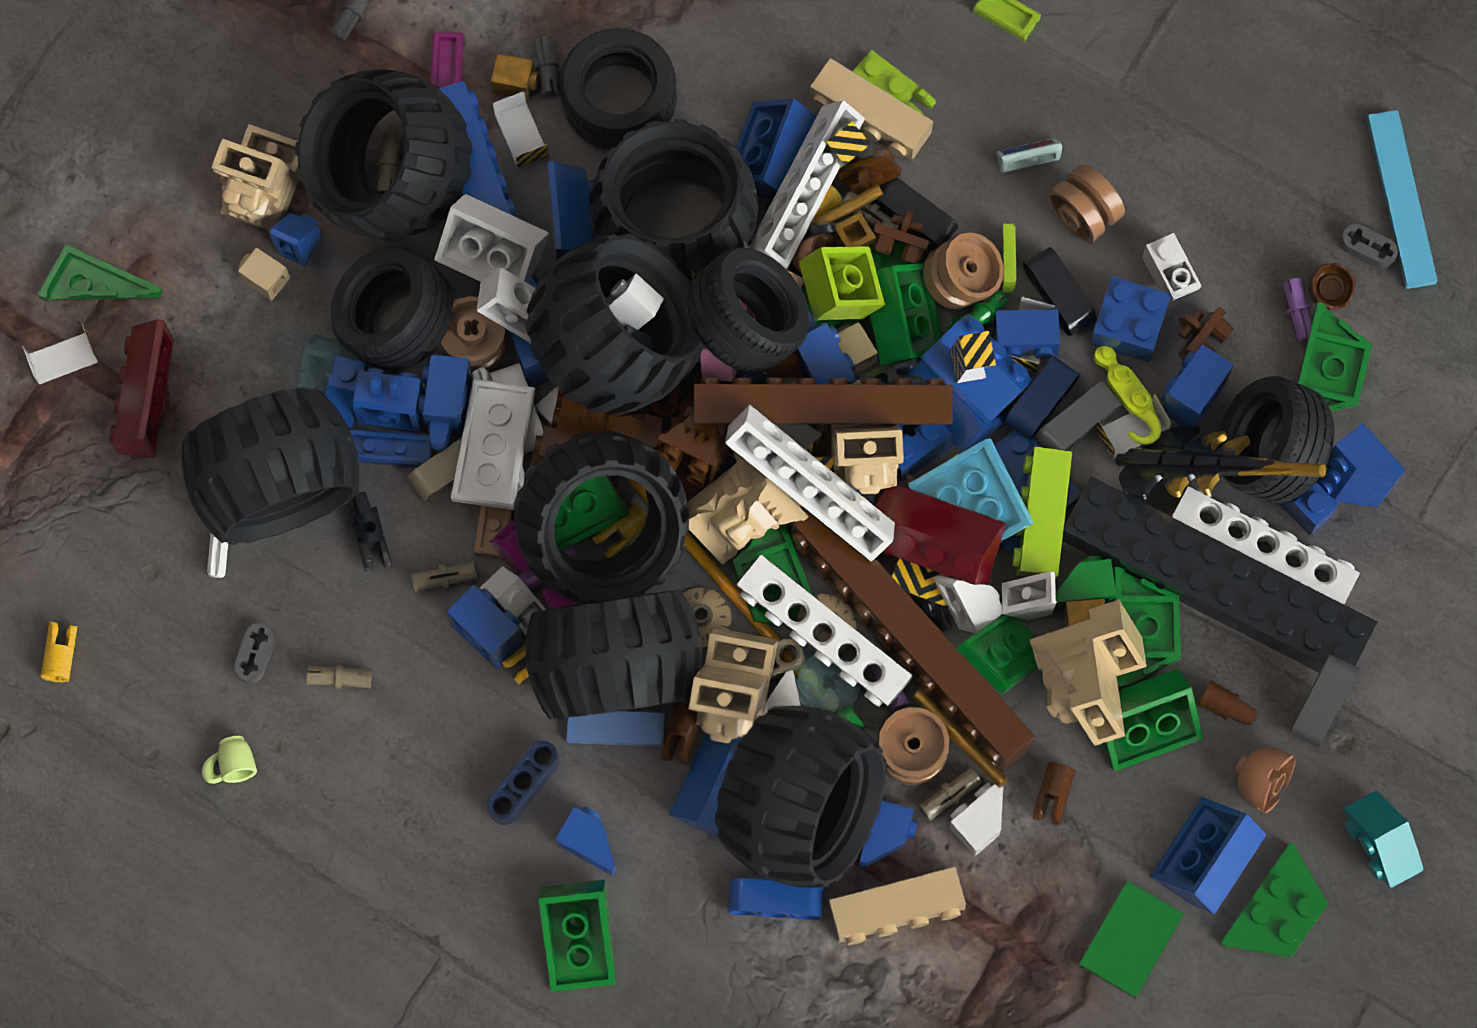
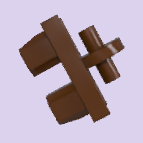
(869, 171)
(914, 246)
(1212, 325)

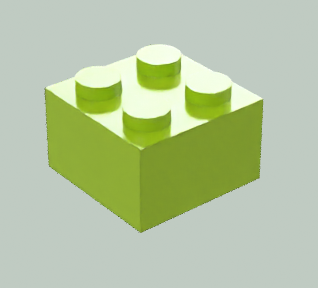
(841, 283)

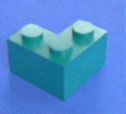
(1384, 837)

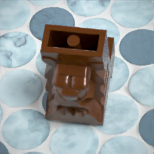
(575, 418)
(694, 449)

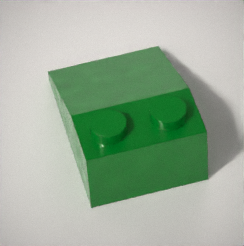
(577, 935)

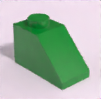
(1088, 581)

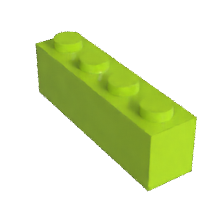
(1046, 503)

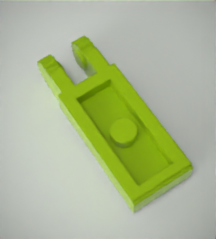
(892, 81)

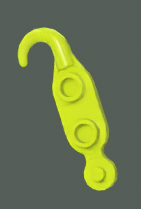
(1130, 393)

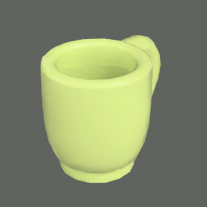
(234, 761)

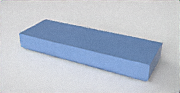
(617, 729)

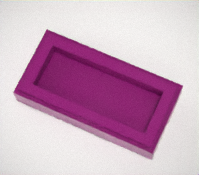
(447, 58)

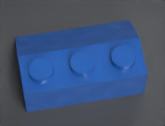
(772, 140)
(570, 206)
(987, 395)
(966, 425)
(1360, 470)
(699, 793)
(1209, 854)

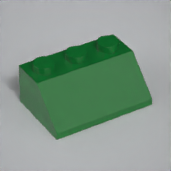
(909, 319)
(1156, 720)

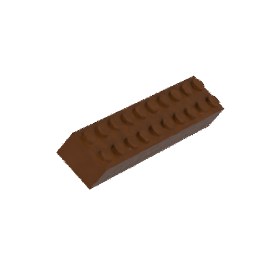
(916, 642)

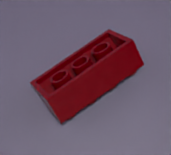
(143, 389)
(941, 534)

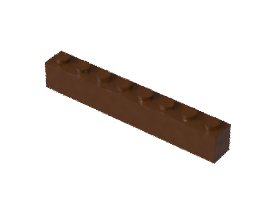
(825, 404)

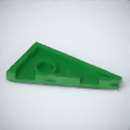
(88, 278)

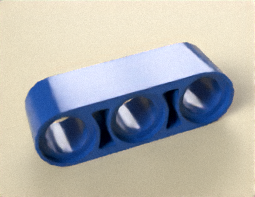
(774, 899)

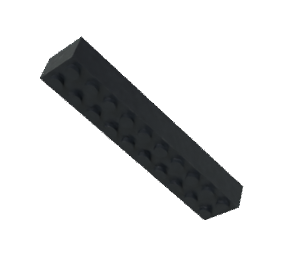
(1215, 578)

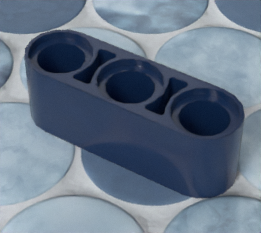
(1042, 398)
(525, 767)

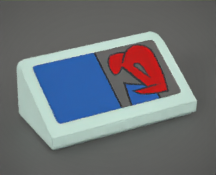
(1029, 155)

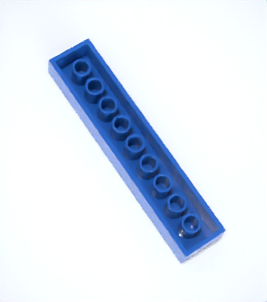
(489, 186)

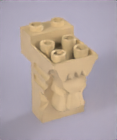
(257, 177)
(867, 455)
(738, 509)
(1083, 668)
(732, 683)

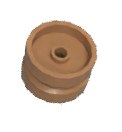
(1086, 203)
(963, 271)
(490, 339)
(919, 727)

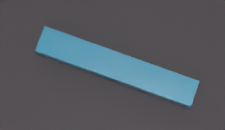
(1401, 199)

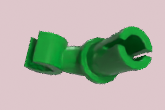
(984, 310)

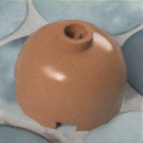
(1263, 776)

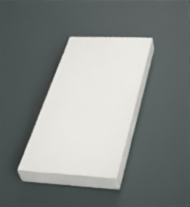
(493, 444)

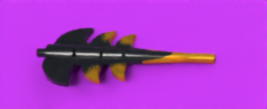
(1179, 465)

